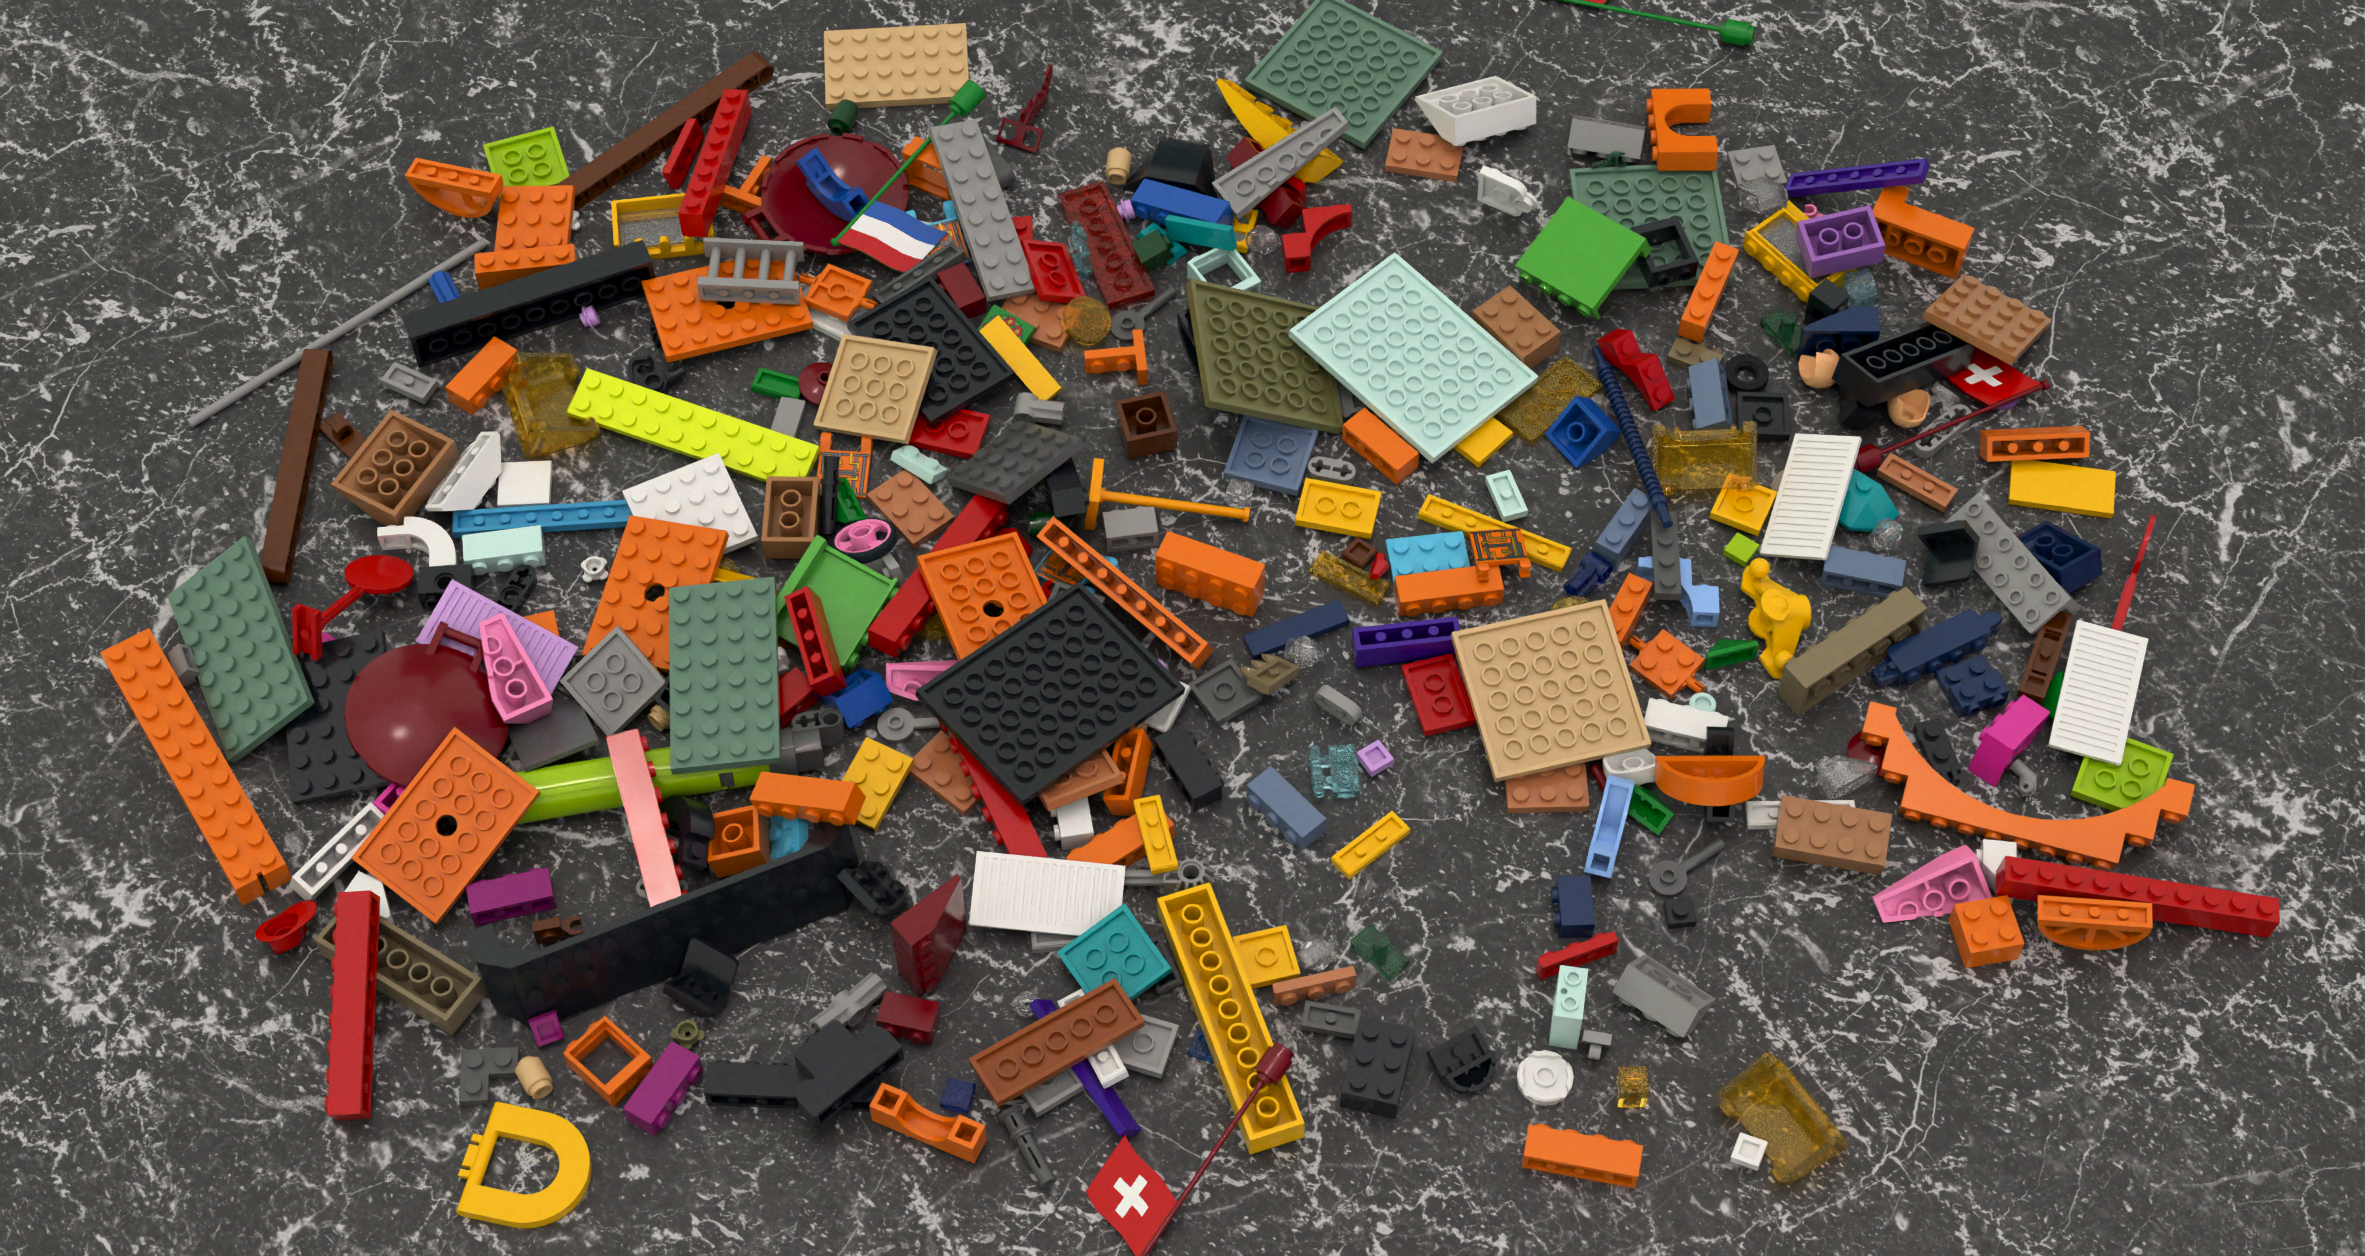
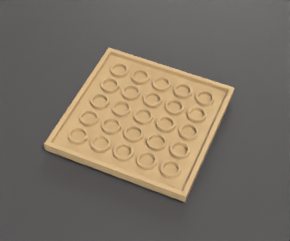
(1550, 690)

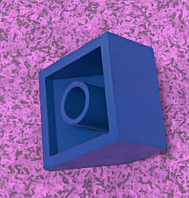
(1583, 431)
(862, 697)

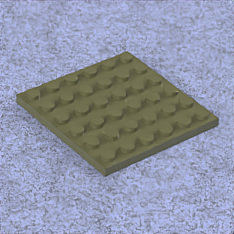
(1252, 362)

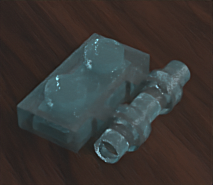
(1343, 771)

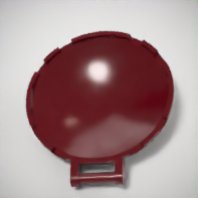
(796, 211)
(414, 698)

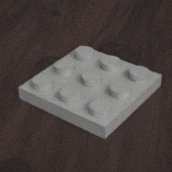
(614, 682)

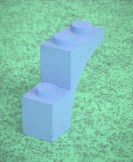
(1699, 601)
(1609, 826)

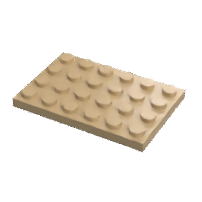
(895, 65)

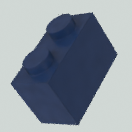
(1574, 906)

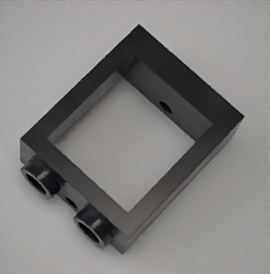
(1661, 232)

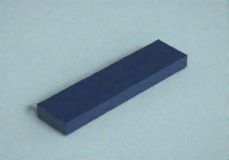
(1309, 623)

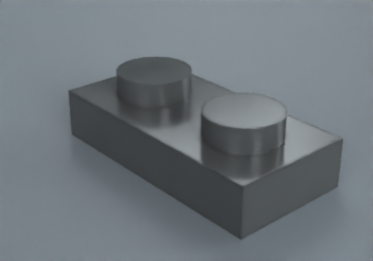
(1330, 1019)

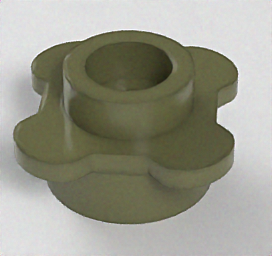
(684, 1027)

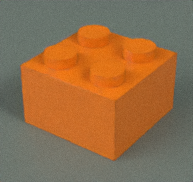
(739, 841)
(1986, 931)

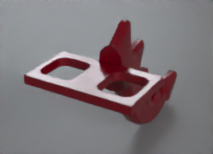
(1026, 116)

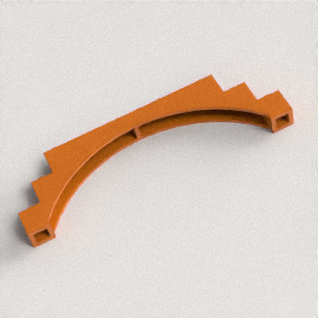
(2087, 840)

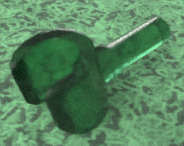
(1612, 160)

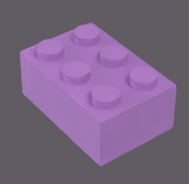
(1840, 241)

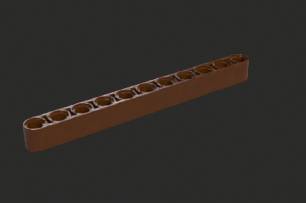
(664, 130)
(296, 465)

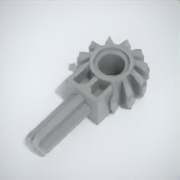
(1174, 880)

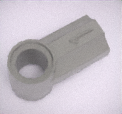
(1034, 410)

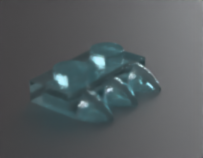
(1079, 244)

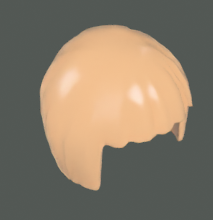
(1818, 370)
(1909, 408)

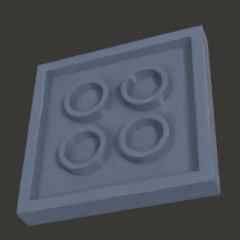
(1271, 454)

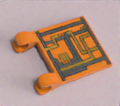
(852, 464)
(1499, 548)

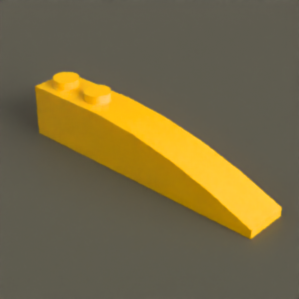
(1271, 128)

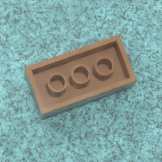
(1831, 835)

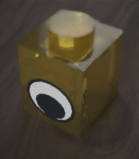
(1632, 1086)

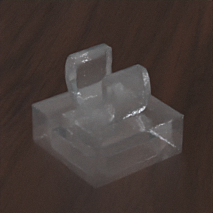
(1943, 395)
(1239, 493)

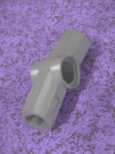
(851, 1005)

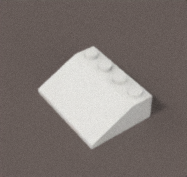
(1478, 110)

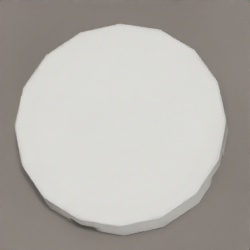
(1545, 1078)

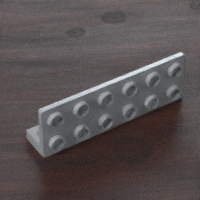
(2012, 569)

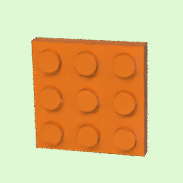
(534, 216)

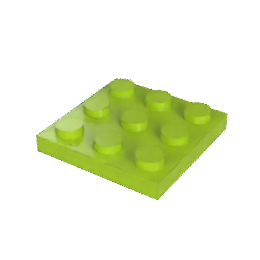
(528, 159)
(2118, 787)

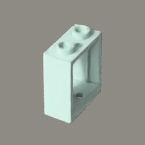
(1217, 257)
(1568, 1007)

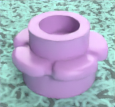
(1126, 210)
(589, 317)

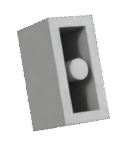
(1130, 529)

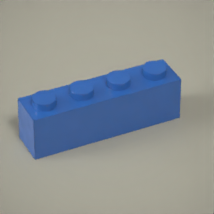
(1158, 200)

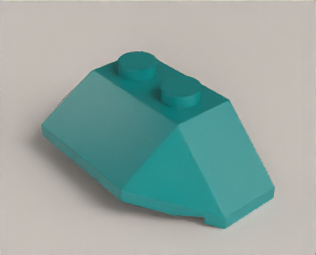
(1865, 504)

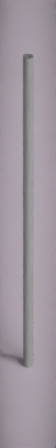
(334, 334)

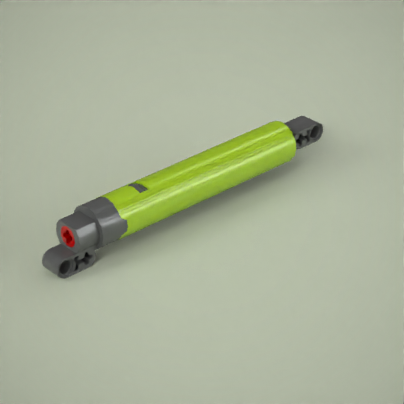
(594, 787)

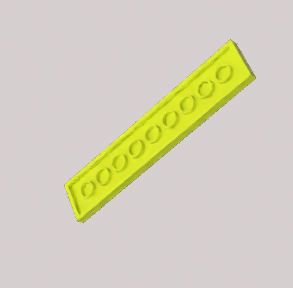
(690, 428)

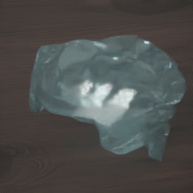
(1861, 288)

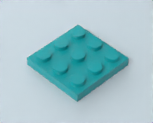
(1117, 950)

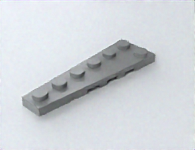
(1272, 167)

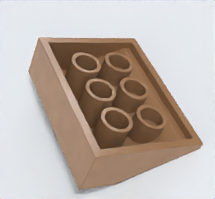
(396, 469)

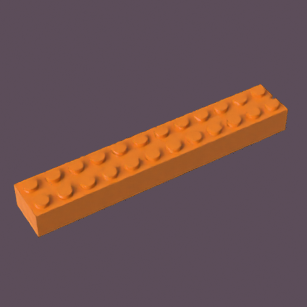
(196, 766)

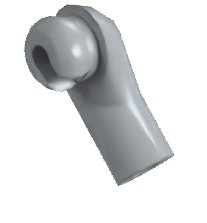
(2026, 776)

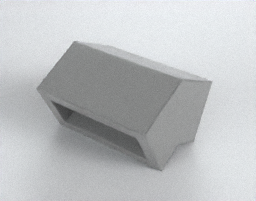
(183, 664)

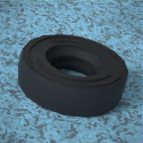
(1750, 362)

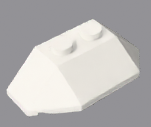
(470, 476)

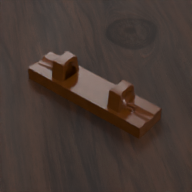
(342, 435)
(2045, 657)

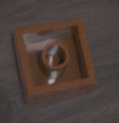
(1146, 424)

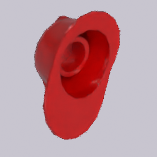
(288, 927)

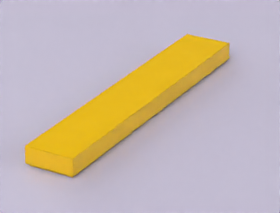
(1458, 518)

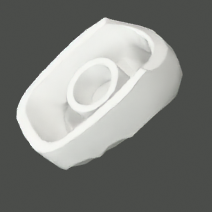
(1633, 766)

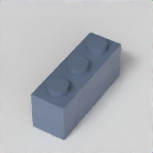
(1709, 396)
(1624, 528)
(1862, 572)
(1285, 809)

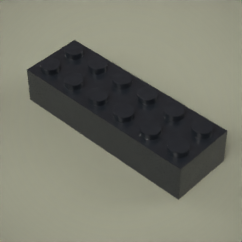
(1901, 363)

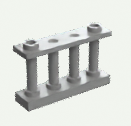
(751, 290)

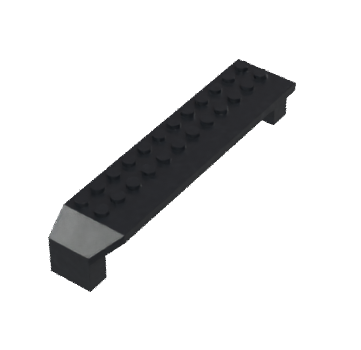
(656, 940)

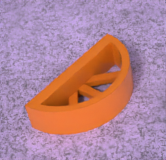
(455, 188)
(1710, 778)
(2093, 922)

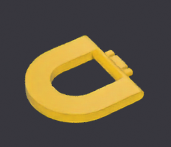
(525, 1209)

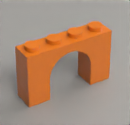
(1675, 150)

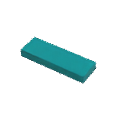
(1201, 232)

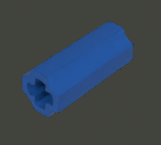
(443, 286)

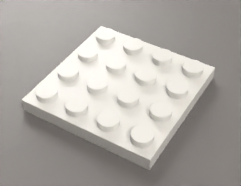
(695, 496)

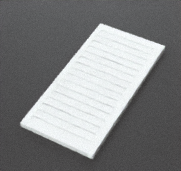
(1810, 496)
(2098, 693)
(1043, 893)

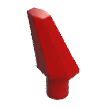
(1379, 566)

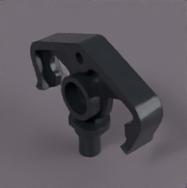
(652, 380)

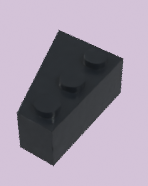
(1064, 491)

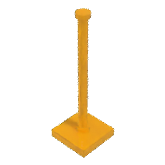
(1098, 495)

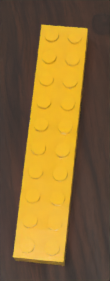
(1228, 1015)

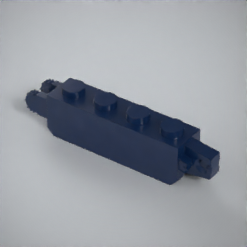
(1936, 647)

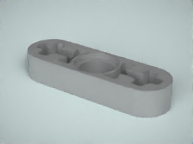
(1939, 441)

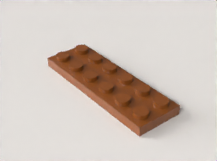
(1056, 1042)

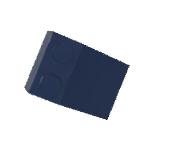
(1841, 331)
(2063, 555)

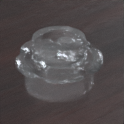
(1018, 1002)

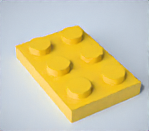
(1338, 508)
(879, 775)

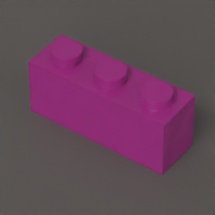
(511, 896)
(663, 1088)

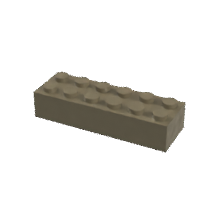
(1850, 650)
(418, 976)

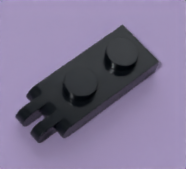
(1938, 749)

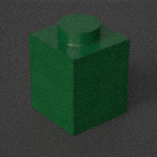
(1154, 249)

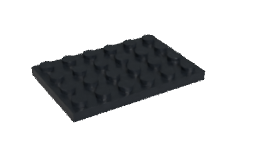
(964, 362)
(317, 739)

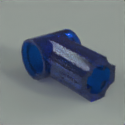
(1591, 571)

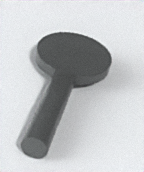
(1126, 321)
(1670, 878)

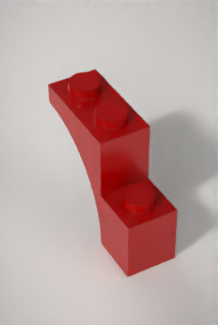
(1315, 225)
(1642, 368)

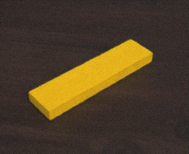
(1020, 359)

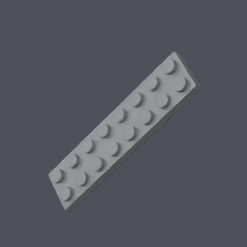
(982, 210)

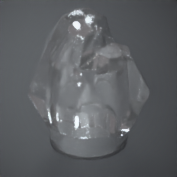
(1262, 239)
(1886, 535)
(1303, 651)
(1318, 952)

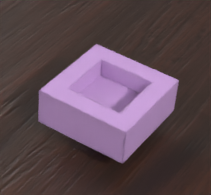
(1375, 758)

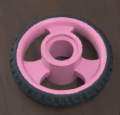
(864, 539)

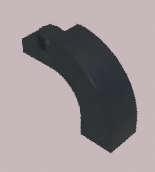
(1719, 743)
(696, 829)

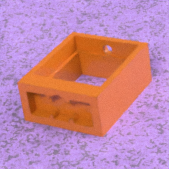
(922, 176)
(627, 1078)

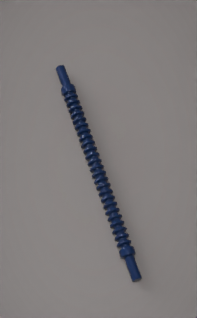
(1632, 437)

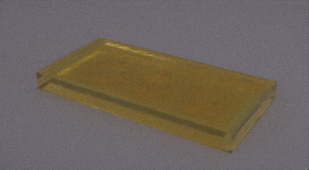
(1542, 403)

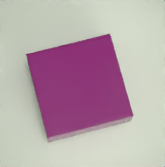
(546, 1028)

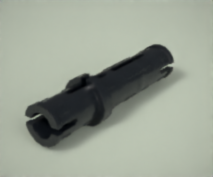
(829, 494)

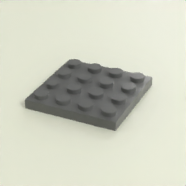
(1015, 461)

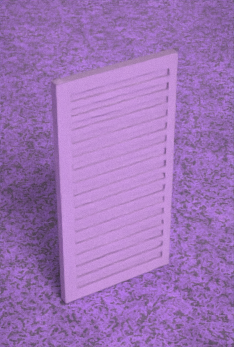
(464, 611)

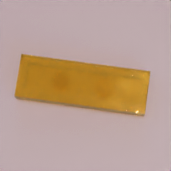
(1349, 578)

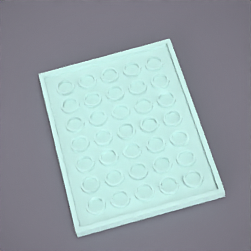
(1413, 357)

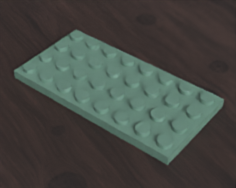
(240, 649)
(724, 676)

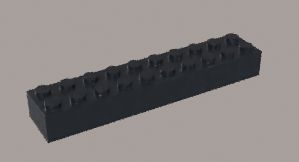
(528, 303)

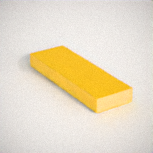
(1155, 834)
(1370, 845)

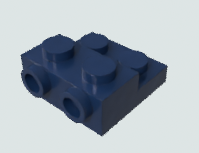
(1972, 686)

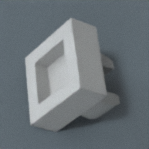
(1596, 1041)

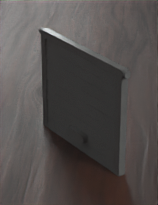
(553, 736)

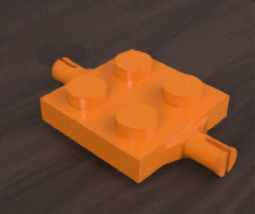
(837, 292)
(1666, 664)

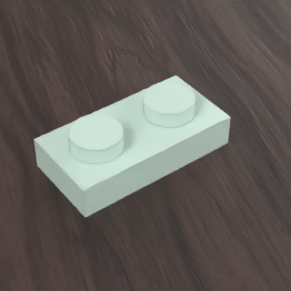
(919, 464)
(1506, 496)

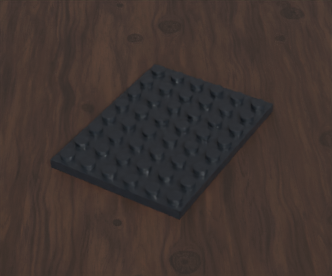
(1050, 693)

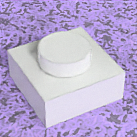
(1749, 1151)

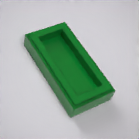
(775, 384)

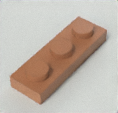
(1917, 482)
(1314, 986)

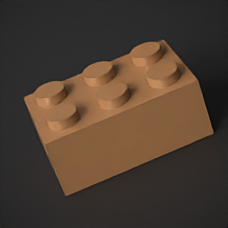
(1518, 326)
(790, 516)

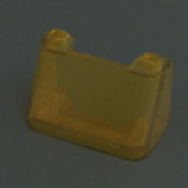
(538, 397)
(1706, 458)
(1785, 1115)

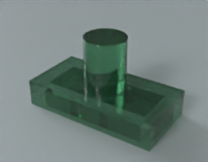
(1783, 329)
(1379, 952)

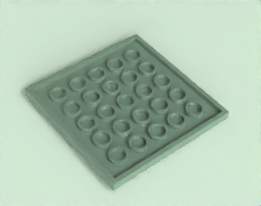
(1344, 62)
(1645, 195)

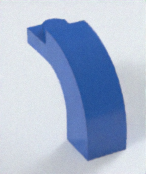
(829, 189)

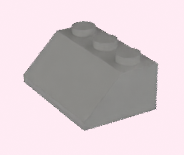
(1605, 137)
(1663, 996)

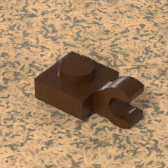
(551, 930)

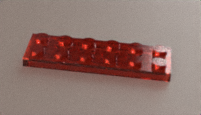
(1112, 255)

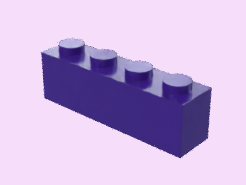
(1403, 641)

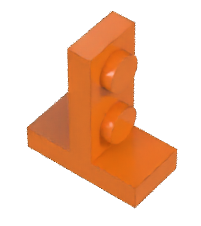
(749, 194)
(1120, 359)

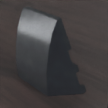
(1179, 165)

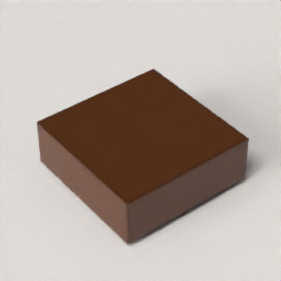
(1359, 553)

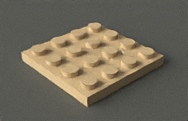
(875, 388)

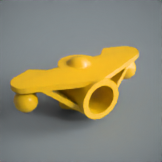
(1777, 616)

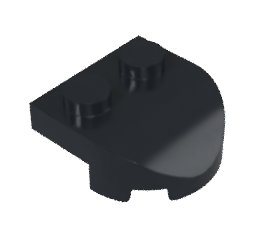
(1464, 1061)

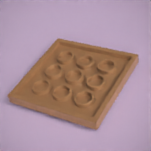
(1987, 319)

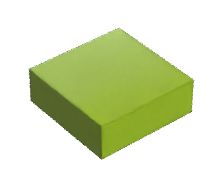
(1741, 549)

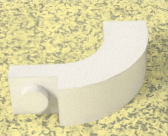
(421, 535)

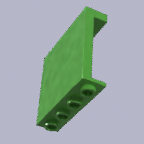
(1580, 257)
(849, 595)

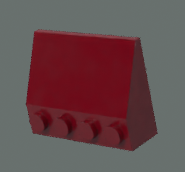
(929, 936)

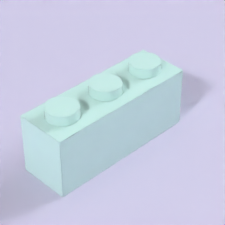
(504, 549)

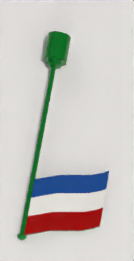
(890, 233)

